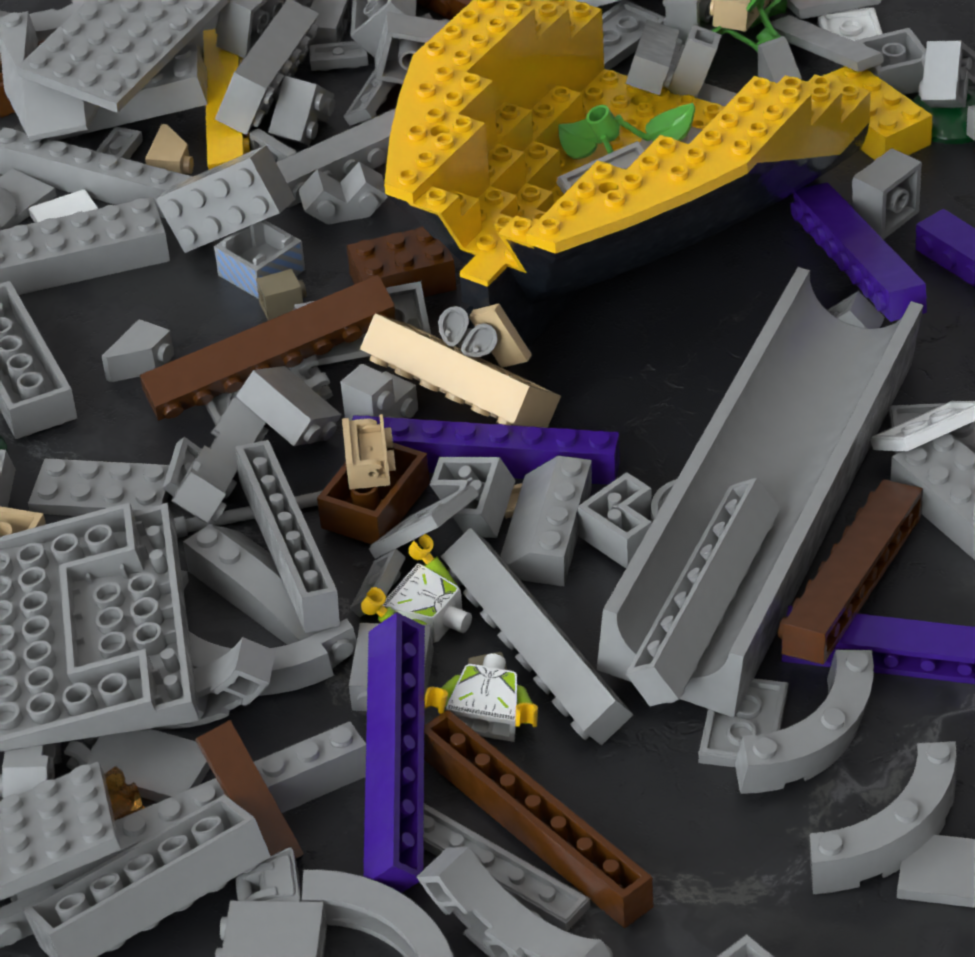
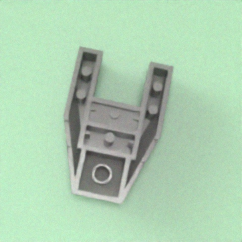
(39, 108)

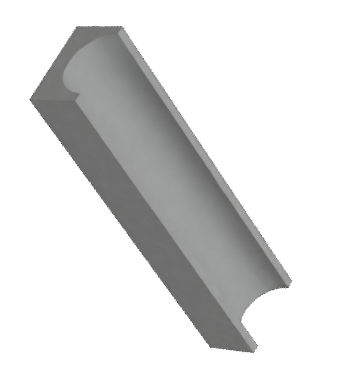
(803, 427)

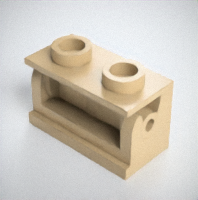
(367, 453)

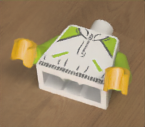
(424, 595)
(486, 699)

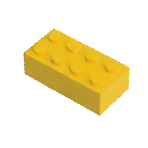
(894, 118)

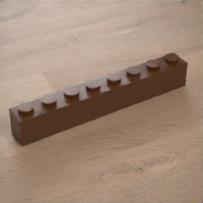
(275, 343)
(850, 572)
(538, 819)

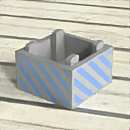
(258, 253)

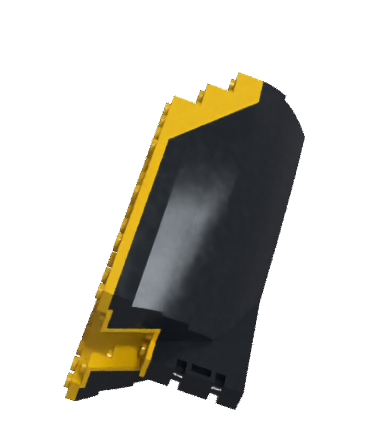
(483, 155)

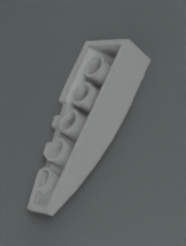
(246, 578)

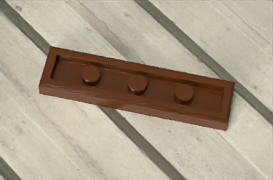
(245, 786)

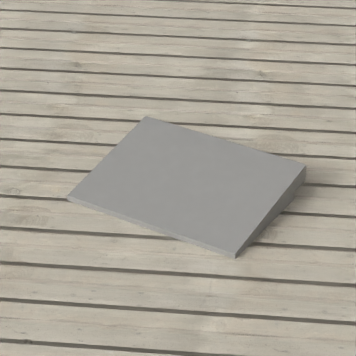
(93, 628)

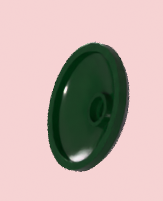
(949, 124)

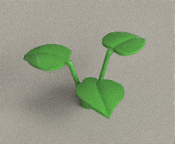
(769, 32)
(600, 126)

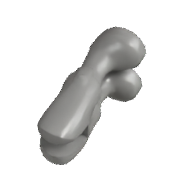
(472, 341)

